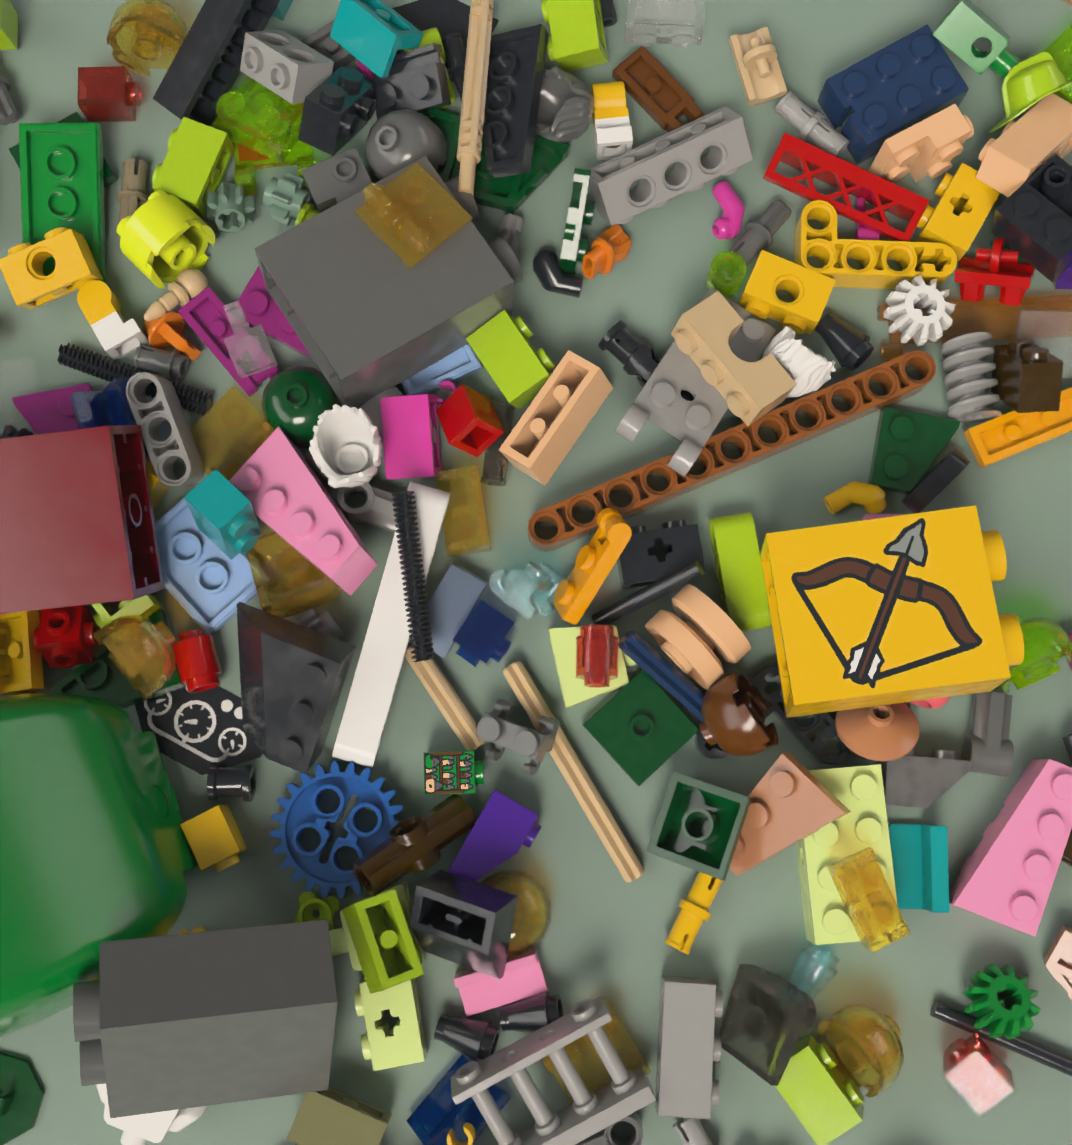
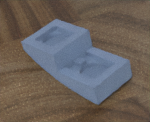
(452, 605)

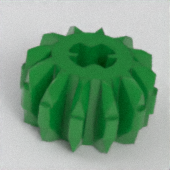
(1014, 994)

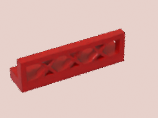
(849, 180)

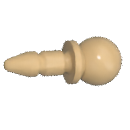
(187, 286)

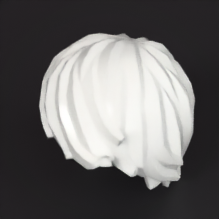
(801, 363)
(346, 446)

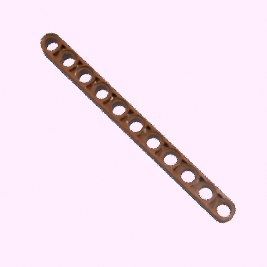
(752, 449)

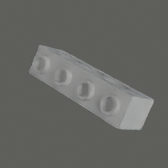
(728, 150)

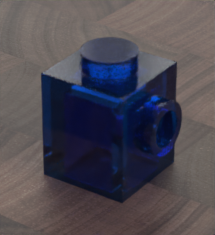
(484, 636)

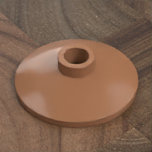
(879, 738)

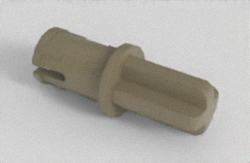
(133, 187)

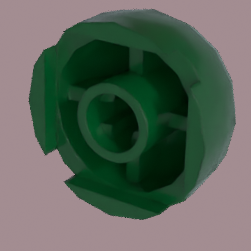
(296, 400)

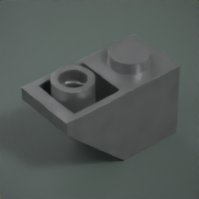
(921, 780)

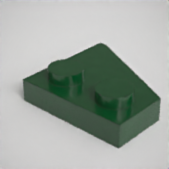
(907, 447)

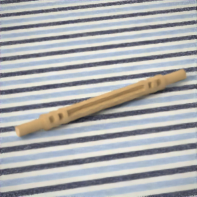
(474, 92)

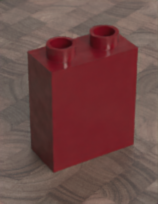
(76, 519)

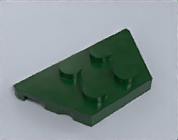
(503, 192)

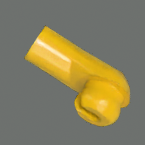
(859, 493)

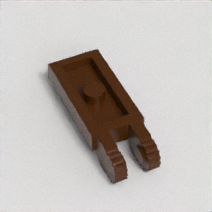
(656, 90)

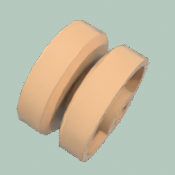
(698, 636)

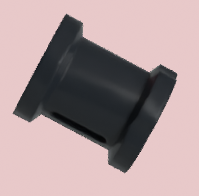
(231, 782)

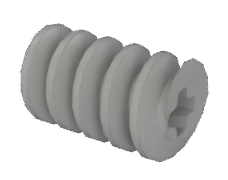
(968, 377)

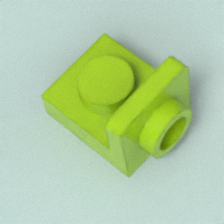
(140, 606)

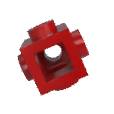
(66, 636)

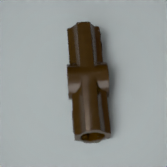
(414, 844)

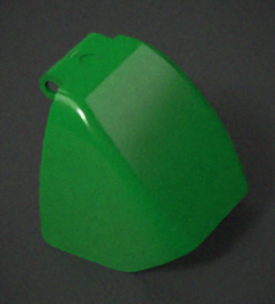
(83, 846)

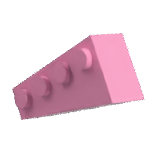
(302, 512)
(1020, 851)

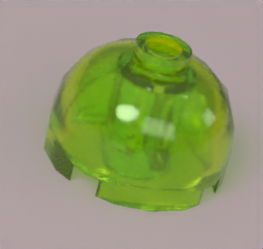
(1043, 646)

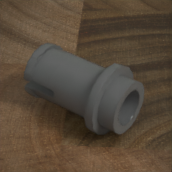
(168, 363)

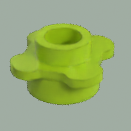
(311, 902)

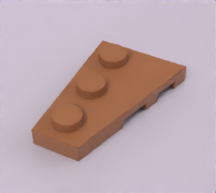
(782, 811)

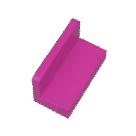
(411, 436)

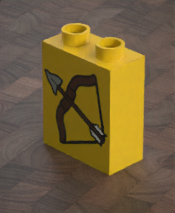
(888, 611)

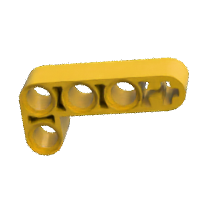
(870, 253)

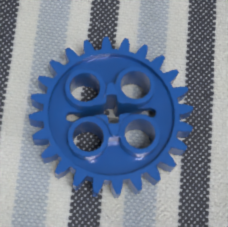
(306, 811)

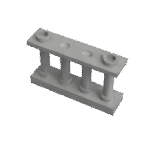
(590, 1109)

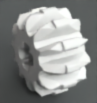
(927, 301)

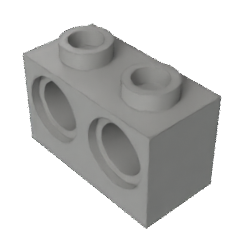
(284, 64)

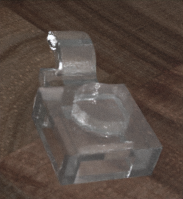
(248, 346)

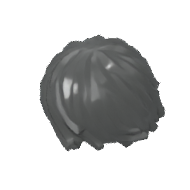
(563, 106)

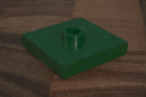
(640, 728)

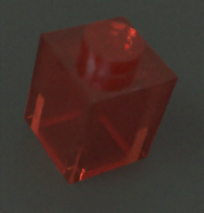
(107, 94)
(977, 1073)

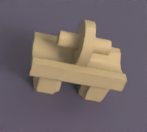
(757, 66)

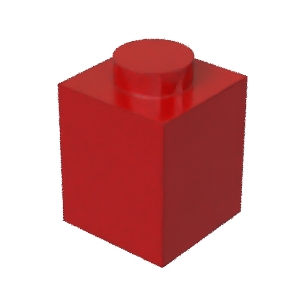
(469, 421)

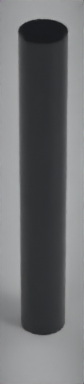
(649, 594)

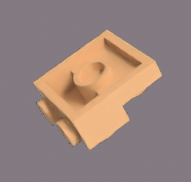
(924, 147)

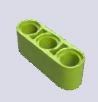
(739, 570)

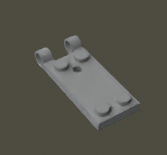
(696, 419)

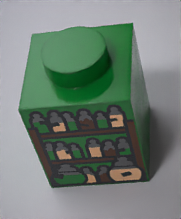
(452, 772)

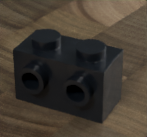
(337, 110)

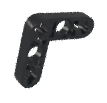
(770, 700)

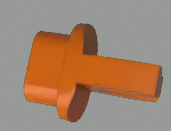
(606, 250)
(168, 332)

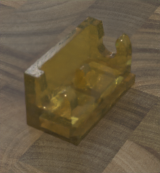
(465, 516)
(868, 900)

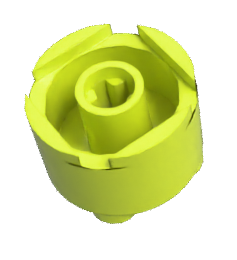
(165, 238)

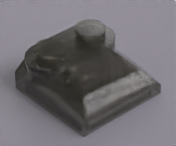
(765, 1021)

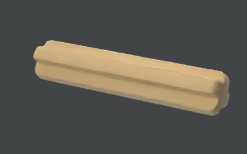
(447, 701)

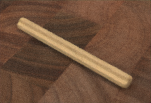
(576, 775)

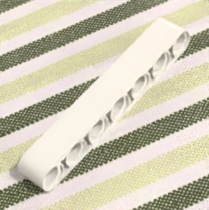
(386, 639)

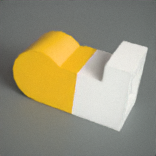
(611, 120)
(104, 316)

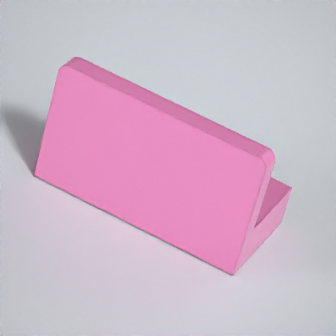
(521, 980)

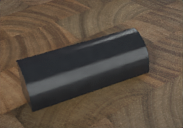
(211, 57)

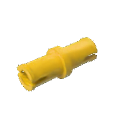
(693, 912)

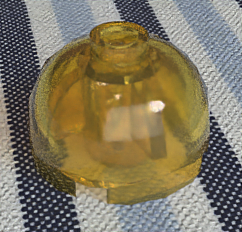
(146, 35)
(140, 651)
(532, 908)
(865, 1046)

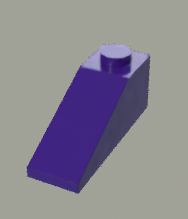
(496, 836)

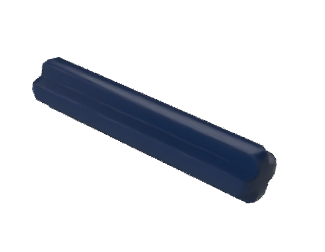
(662, 672)

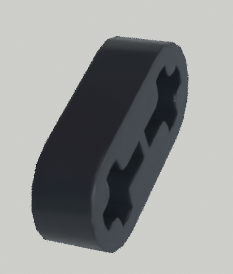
(935, 481)

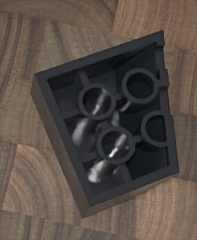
(288, 685)

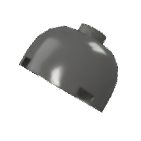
(403, 139)

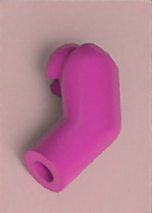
(733, 210)

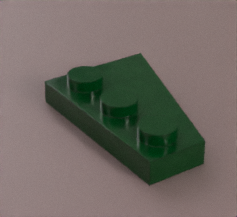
(106, 682)

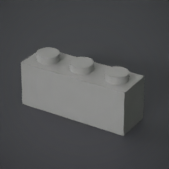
(687, 1047)

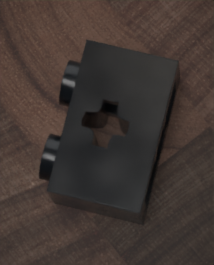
(677, 537)

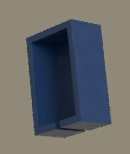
(891, 92)

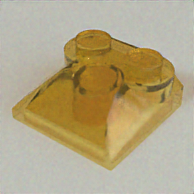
(286, 579)

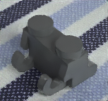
(510, 735)

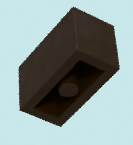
(1027, 376)

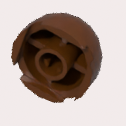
(736, 717)

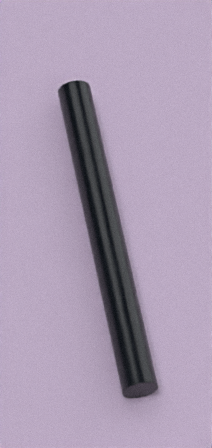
(1018, 1045)

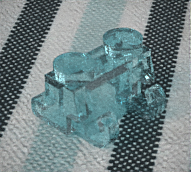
(527, 588)

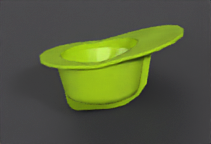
(1028, 84)

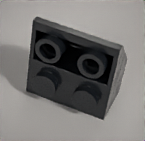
(1039, 219)
(464, 921)

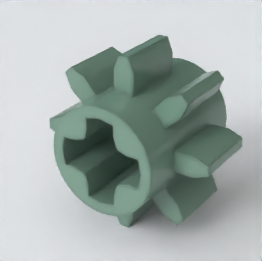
(285, 197)
(230, 207)

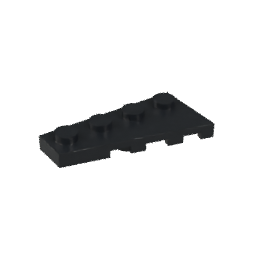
(513, 98)

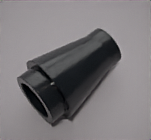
(845, 342)
(531, 1013)
(468, 1036)

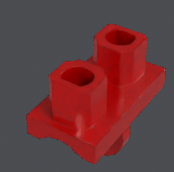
(994, 268)

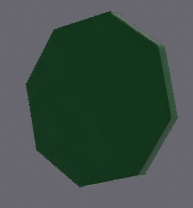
(19, 1097)

